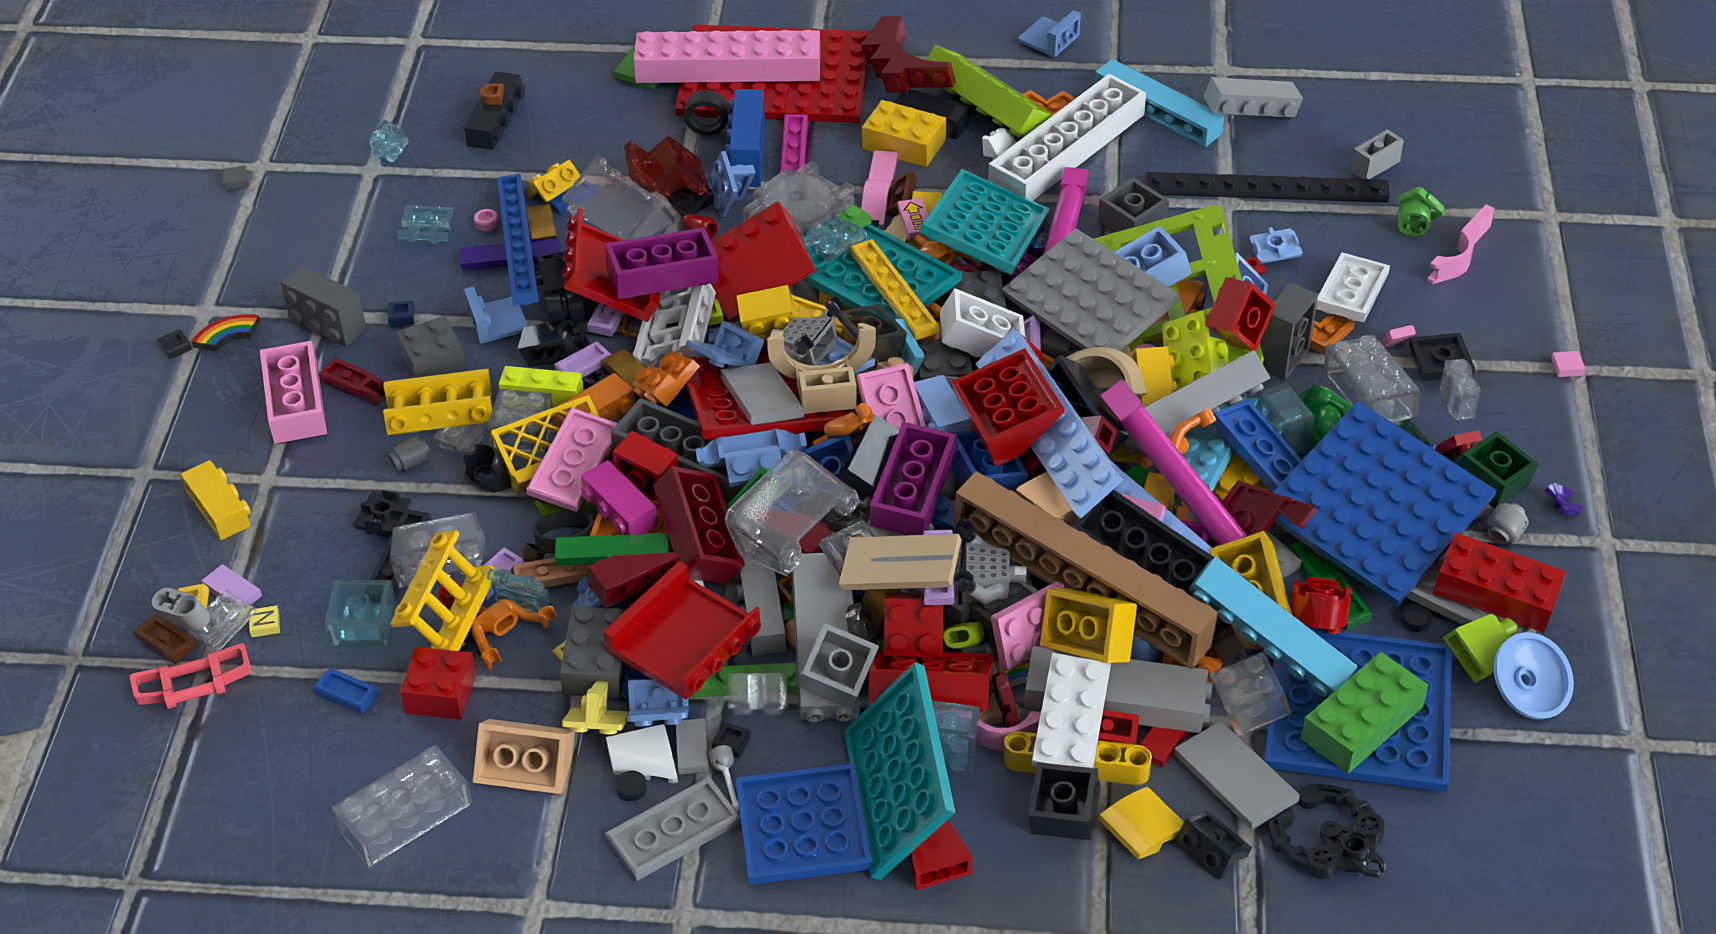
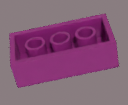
(661, 263)
(913, 480)

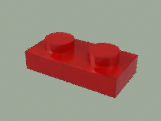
(1459, 443)

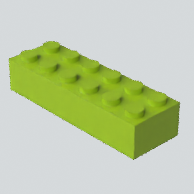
(991, 94)

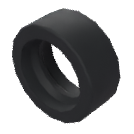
(701, 125)

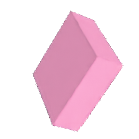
(1398, 336)
(1568, 364)

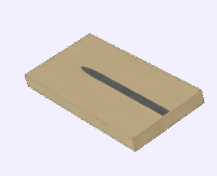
(900, 562)

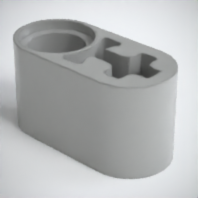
(181, 609)

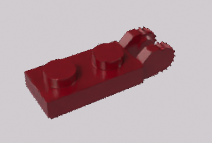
(353, 380)

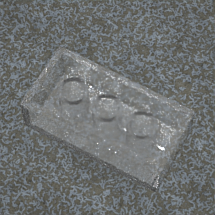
(1371, 375)
(401, 805)

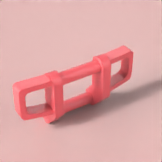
(166, 675)

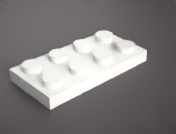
(1352, 287)
(1071, 711)

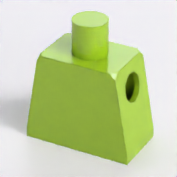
(1478, 643)

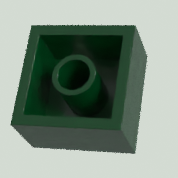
(1499, 466)

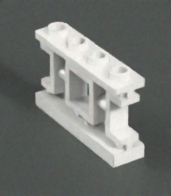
(688, 308)

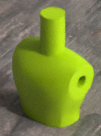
(963, 635)

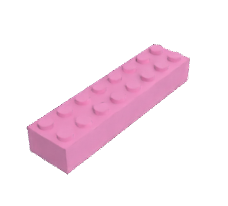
(727, 56)

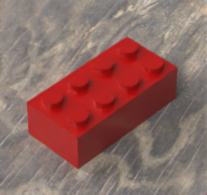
(1499, 582)

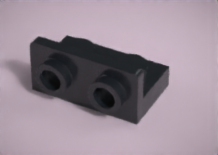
(1211, 843)

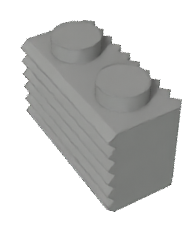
(1377, 155)

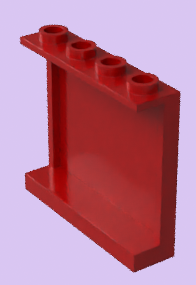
(587, 272)
(680, 632)

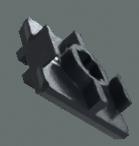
(381, 512)

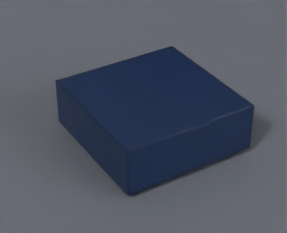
(401, 313)

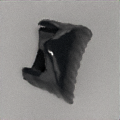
(486, 469)

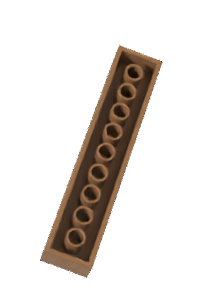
(1062, 554)

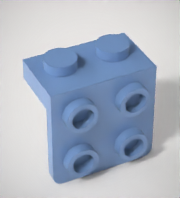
(732, 347)
(654, 702)

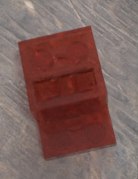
(665, 167)

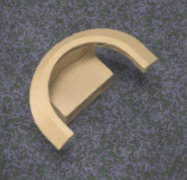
(1109, 366)
(829, 385)

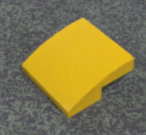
(1141, 822)

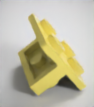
(594, 713)

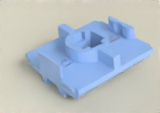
(1276, 245)

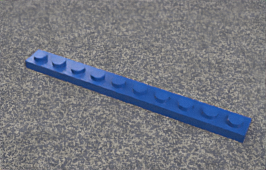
(517, 240)

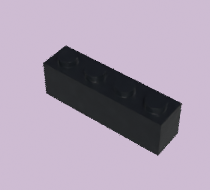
(489, 121)

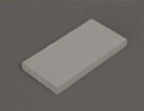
(762, 393)
(1236, 775)
(673, 828)

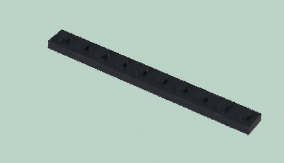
(1268, 187)

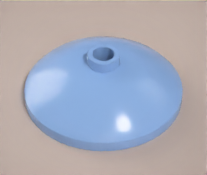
(1544, 673)

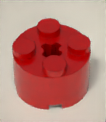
(1321, 604)

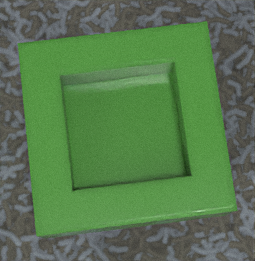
(856, 216)

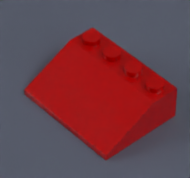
(759, 256)
(1008, 405)
(951, 678)

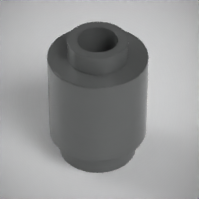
(409, 454)

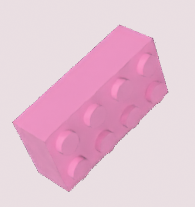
(293, 392)

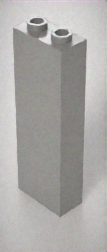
(816, 602)
(1155, 691)

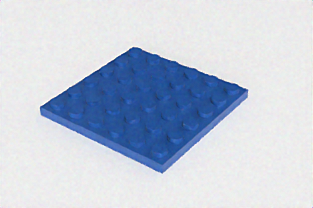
(1381, 502)
(1412, 755)

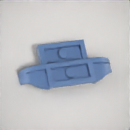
(749, 453)

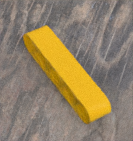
(1114, 760)

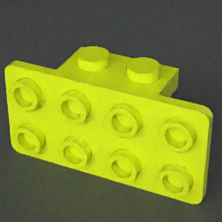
(1193, 348)

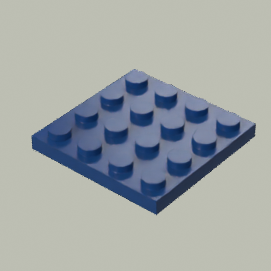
(803, 824)

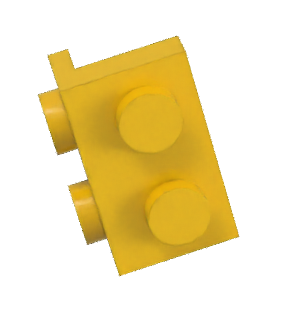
(554, 182)

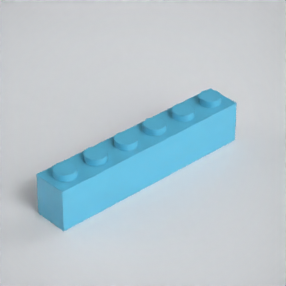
(1169, 106)
(1272, 627)

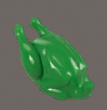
(1326, 408)

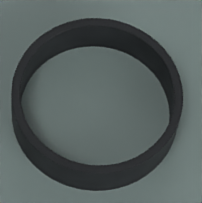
(560, 520)

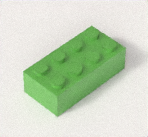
(1364, 712)

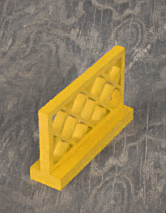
(522, 477)

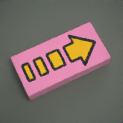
(912, 215)

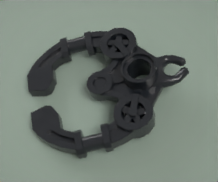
(1345, 847)

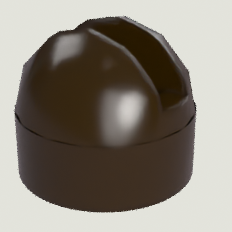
(532, 553)

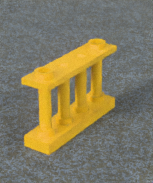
(437, 401)
(466, 599)

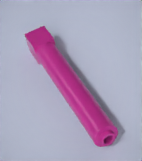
(1071, 198)
(1171, 463)

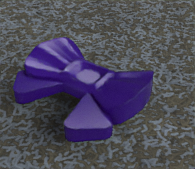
(1559, 495)

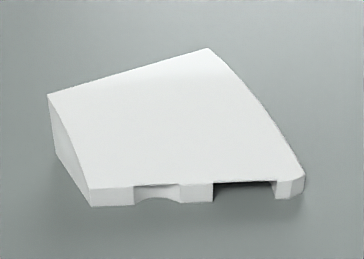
(997, 143)
(643, 751)

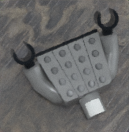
(812, 338)
(984, 568)

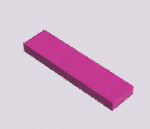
(794, 142)

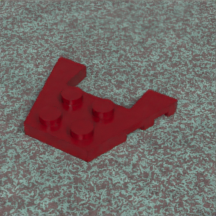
(1258, 508)

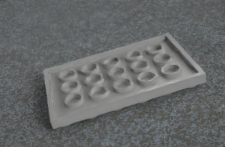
(1090, 293)

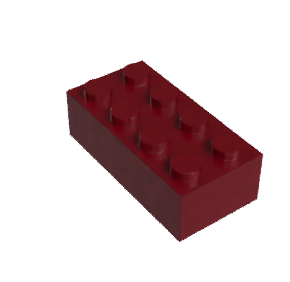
(697, 525)

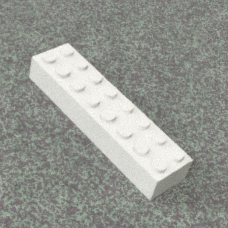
(1068, 137)

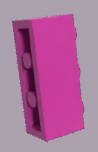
(618, 500)

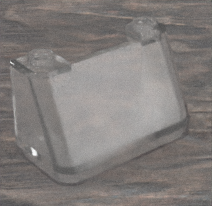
(618, 203)
(784, 508)

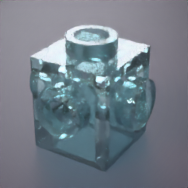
(388, 141)

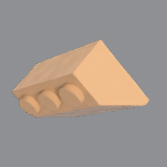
(523, 755)

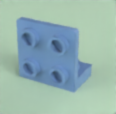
(1050, 35)
(495, 318)

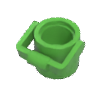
(1416, 213)

